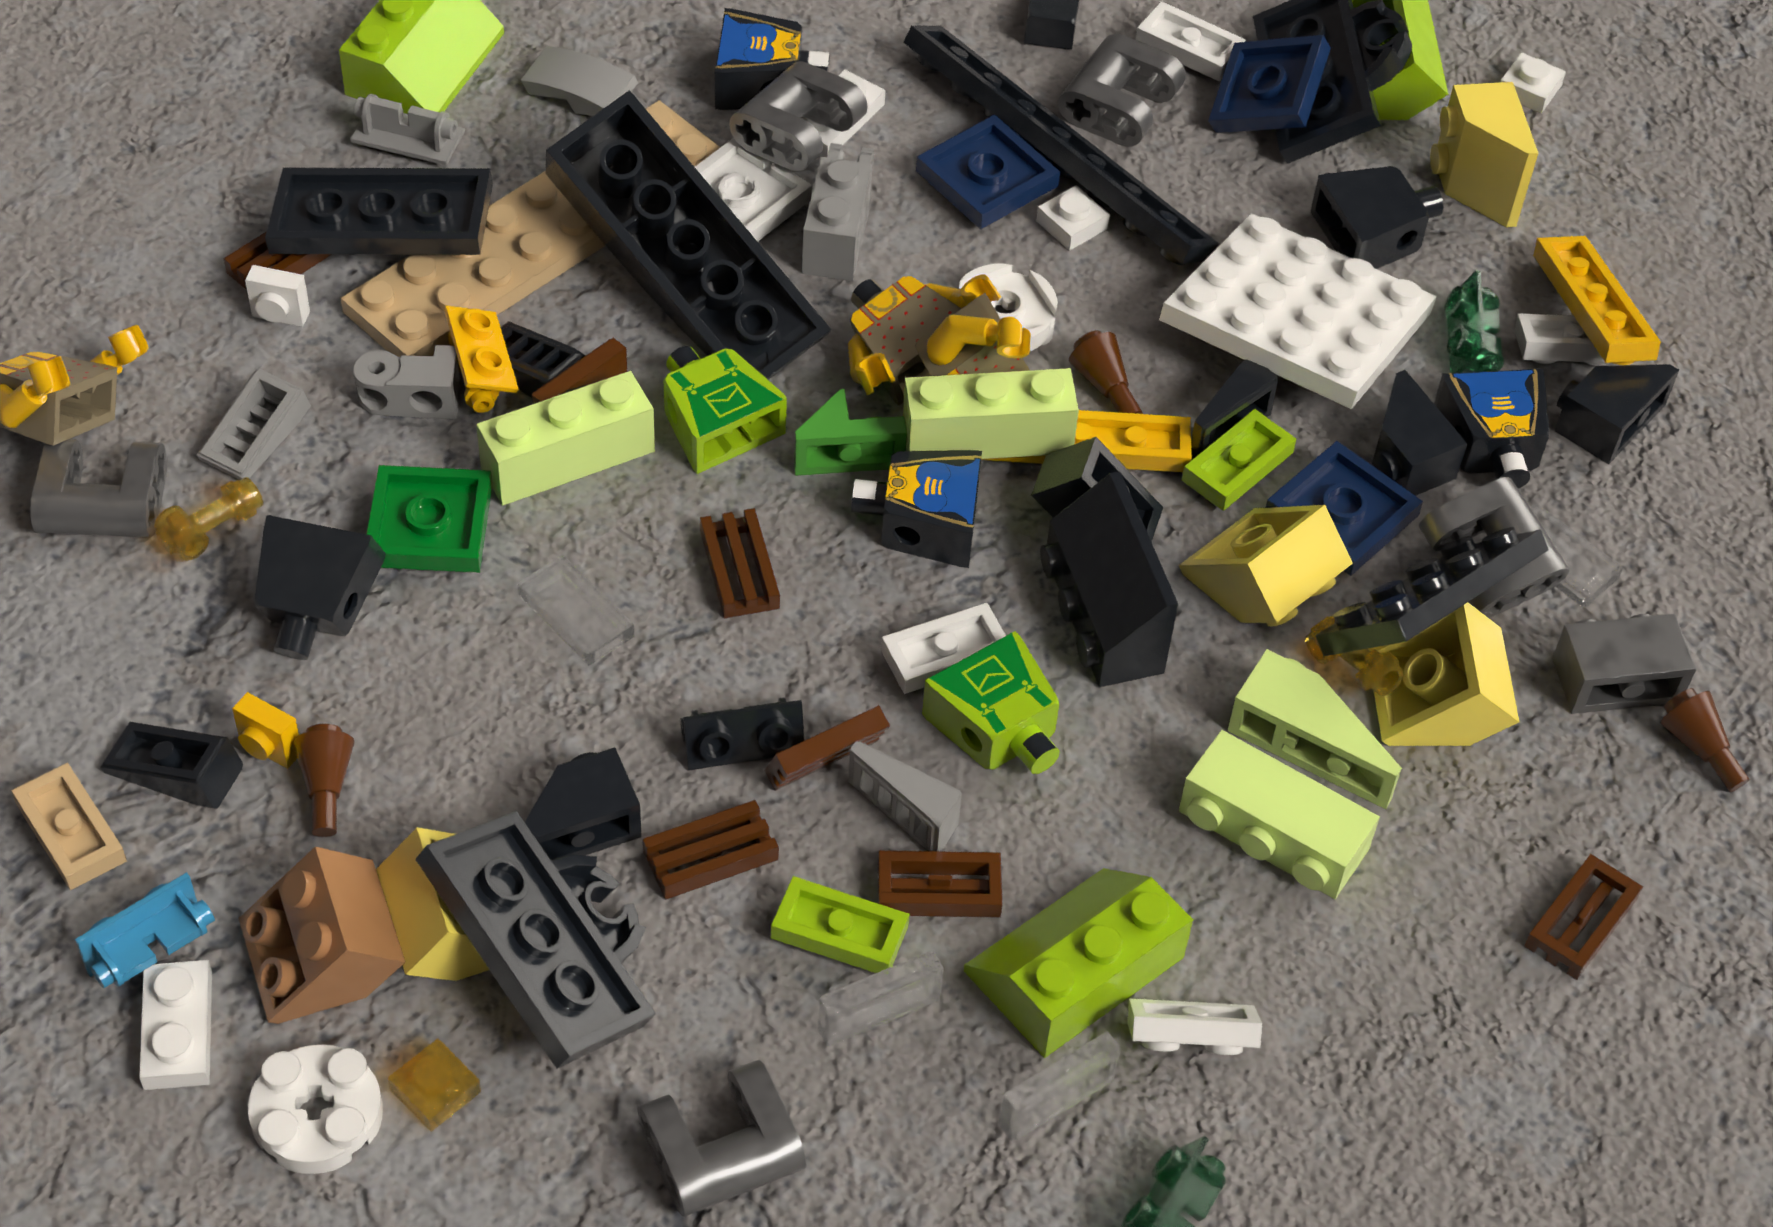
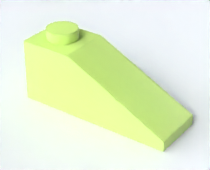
(1309, 725)

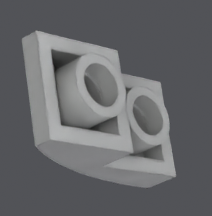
(578, 77)

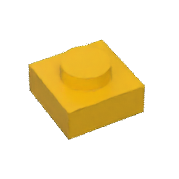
(265, 730)

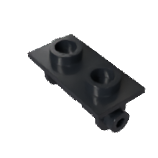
(742, 733)

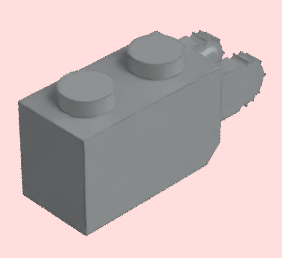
(837, 214)

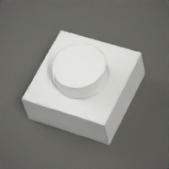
(1534, 81)
(1072, 217)
(277, 295)

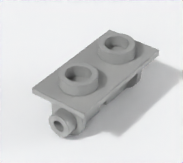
(417, 134)

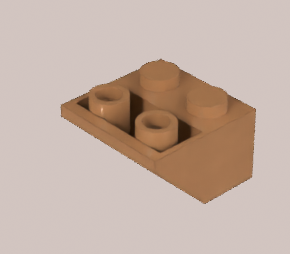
(321, 936)

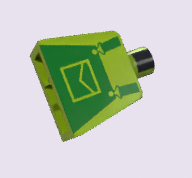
(720, 406)
(996, 706)

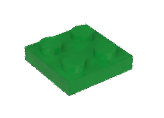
(431, 517)

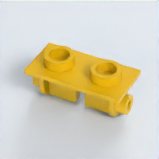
(480, 355)

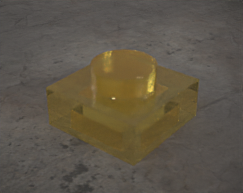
(434, 1084)

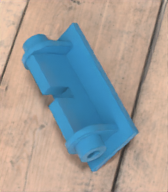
(118, 945)

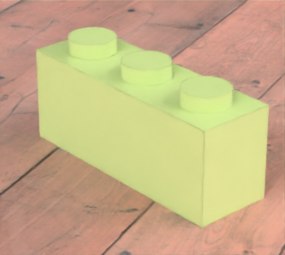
(992, 412)
(566, 437)
(1278, 814)

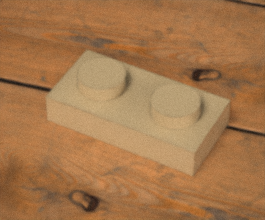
(69, 826)

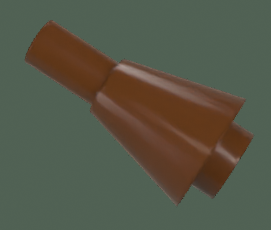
(1100, 362)
(1698, 726)
(324, 761)

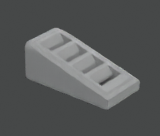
(249, 403)
(909, 797)

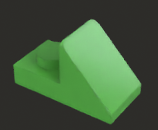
(840, 445)

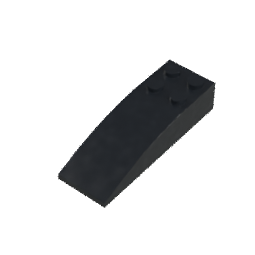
(681, 238)

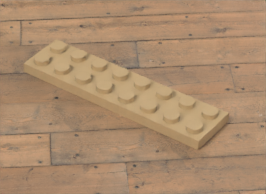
(524, 246)

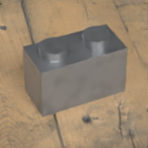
(1622, 662)

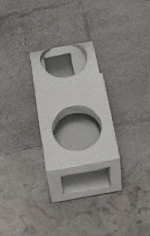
(409, 383)

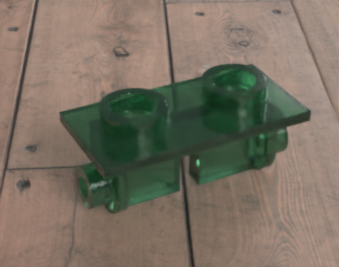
(1472, 327)
(1182, 1182)

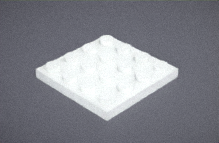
(1299, 309)

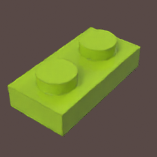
(1238, 459)
(839, 925)

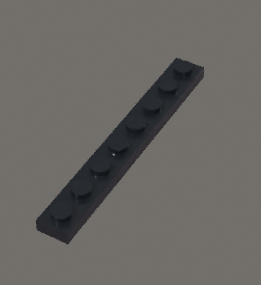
(1071, 153)

